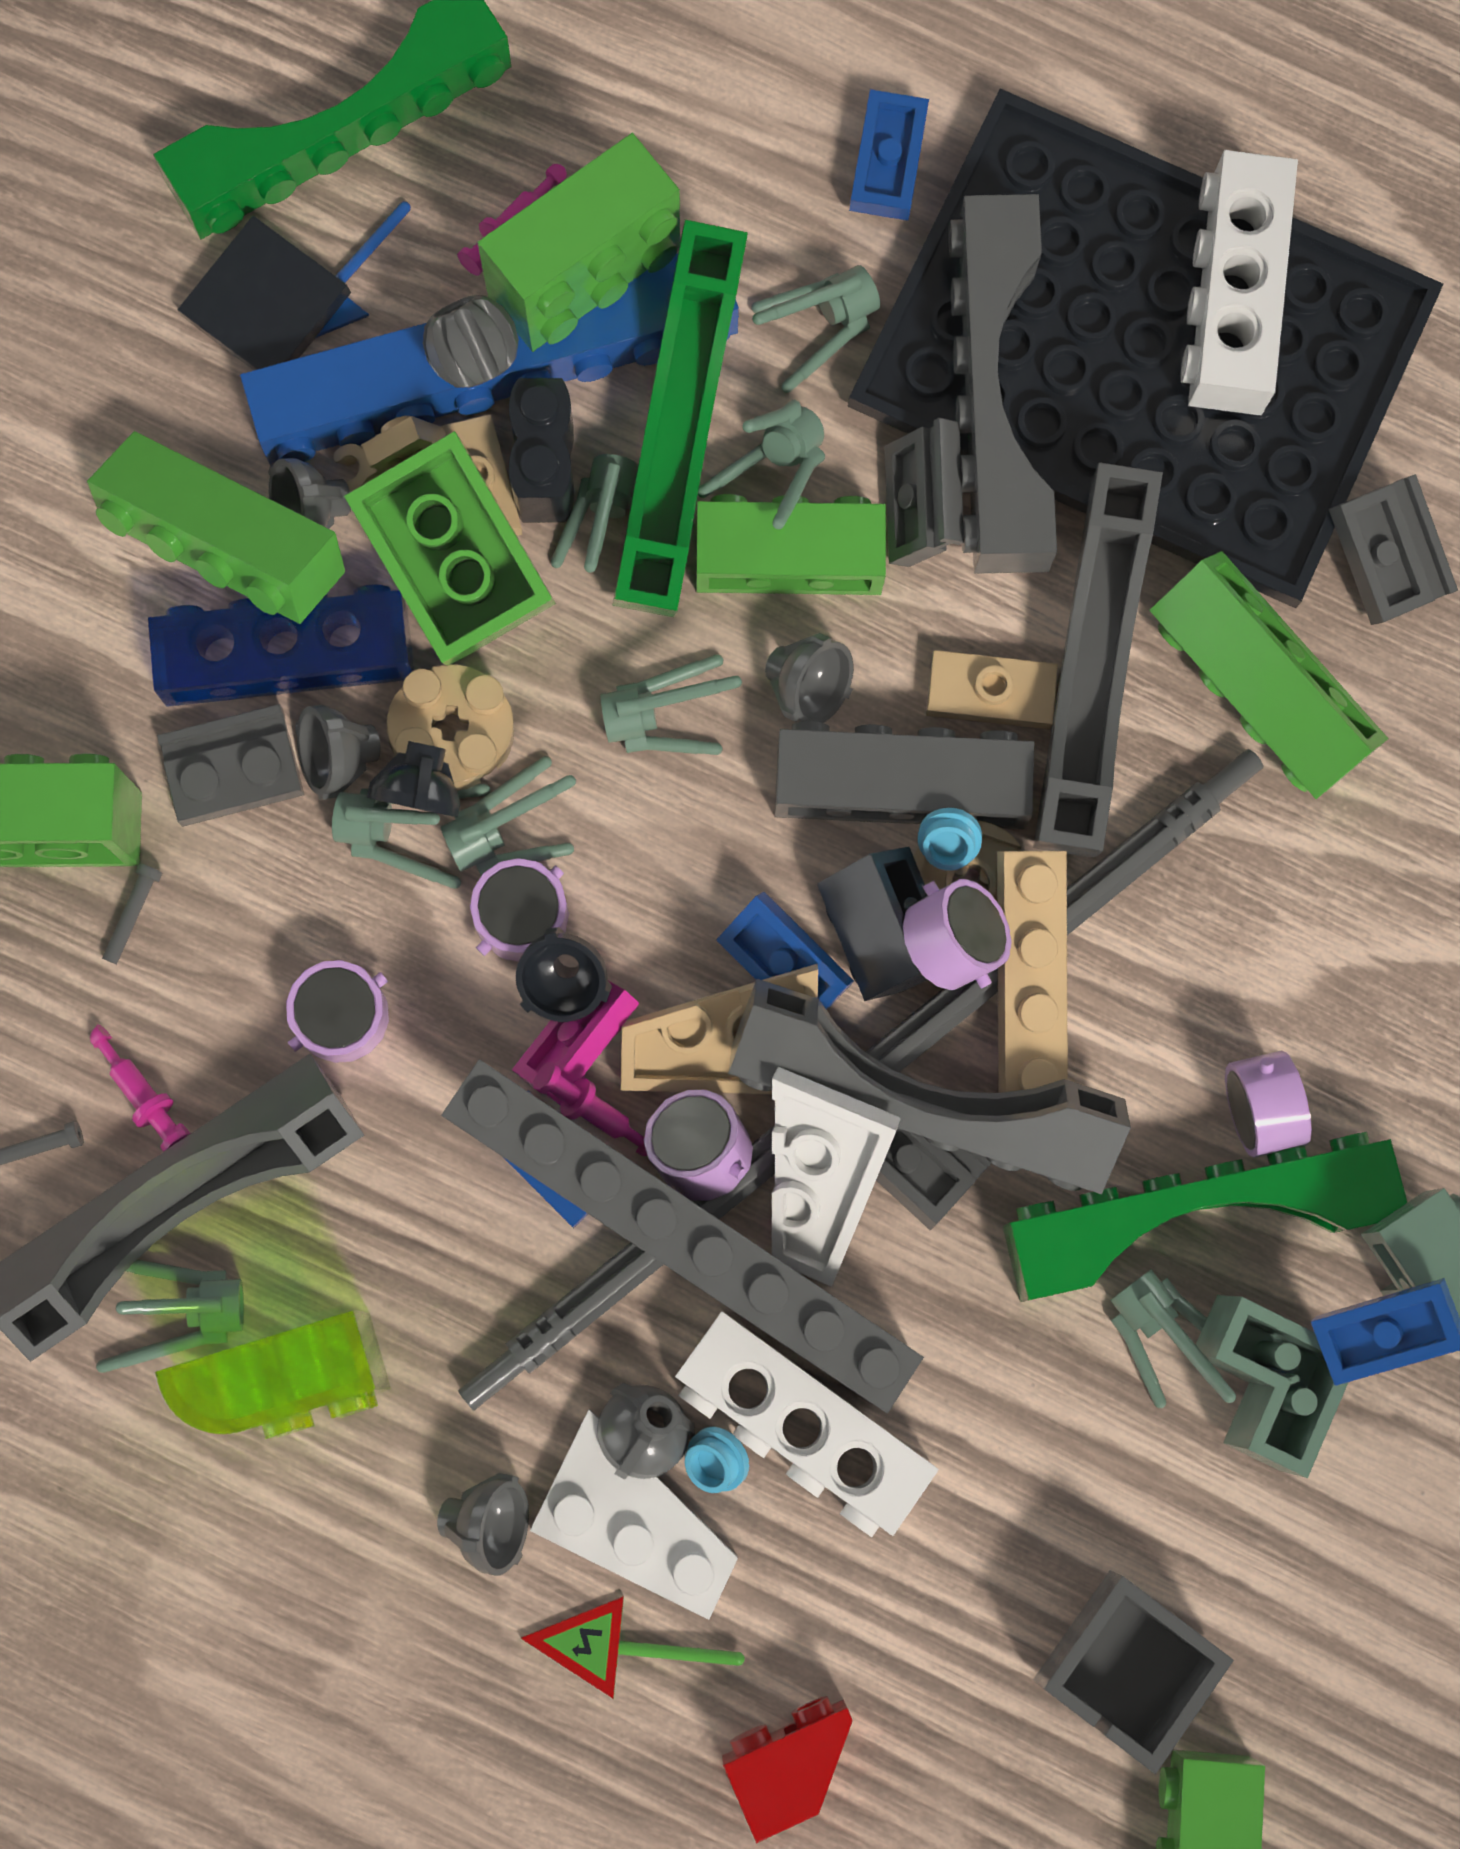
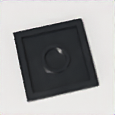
(264, 298)

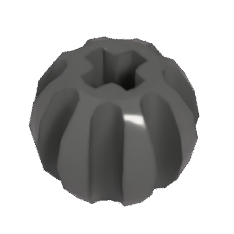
(470, 341)

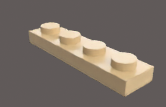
(1035, 975)

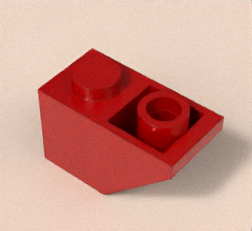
(787, 1772)

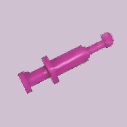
(471, 258)
(580, 1100)
(150, 1107)

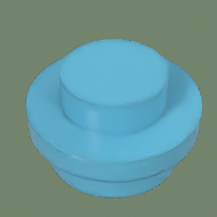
(949, 838)
(716, 1460)

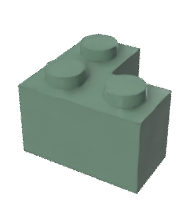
(1420, 1243)
(1289, 1383)

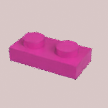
(577, 1042)

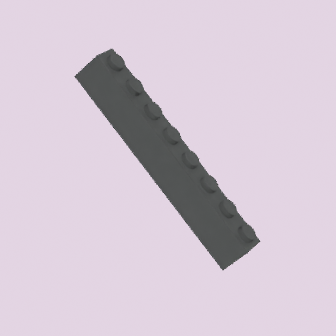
(682, 1236)

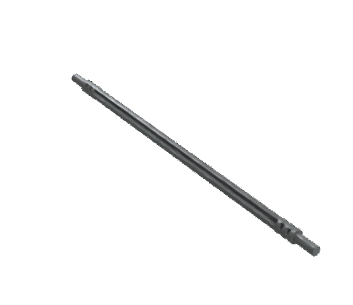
(895, 1050)

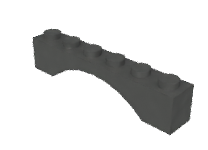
(1010, 502)
(1096, 660)
(1048, 1130)
(68, 1270)

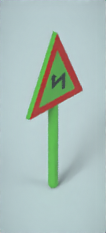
(591, 1646)

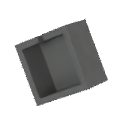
(1135, 1669)

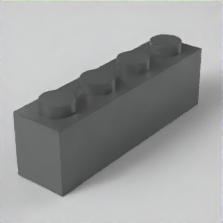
(902, 776)

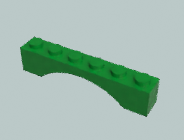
(232, 171)
(679, 418)
(1331, 1190)

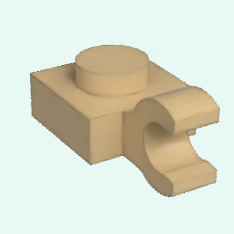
(396, 443)

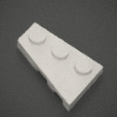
(824, 1171)
(633, 1528)

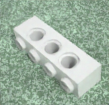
(1262, 194)
(897, 1472)

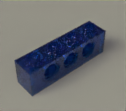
(312, 664)

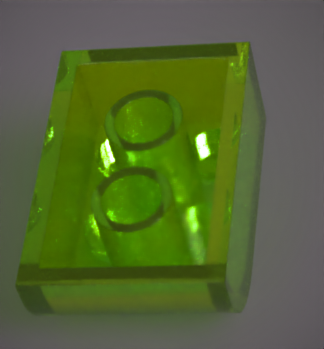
(281, 1379)

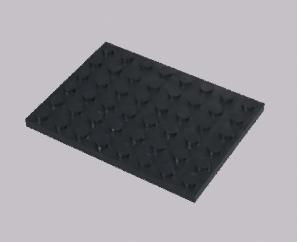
(1103, 341)

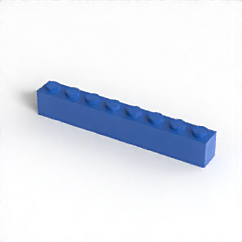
(361, 386)

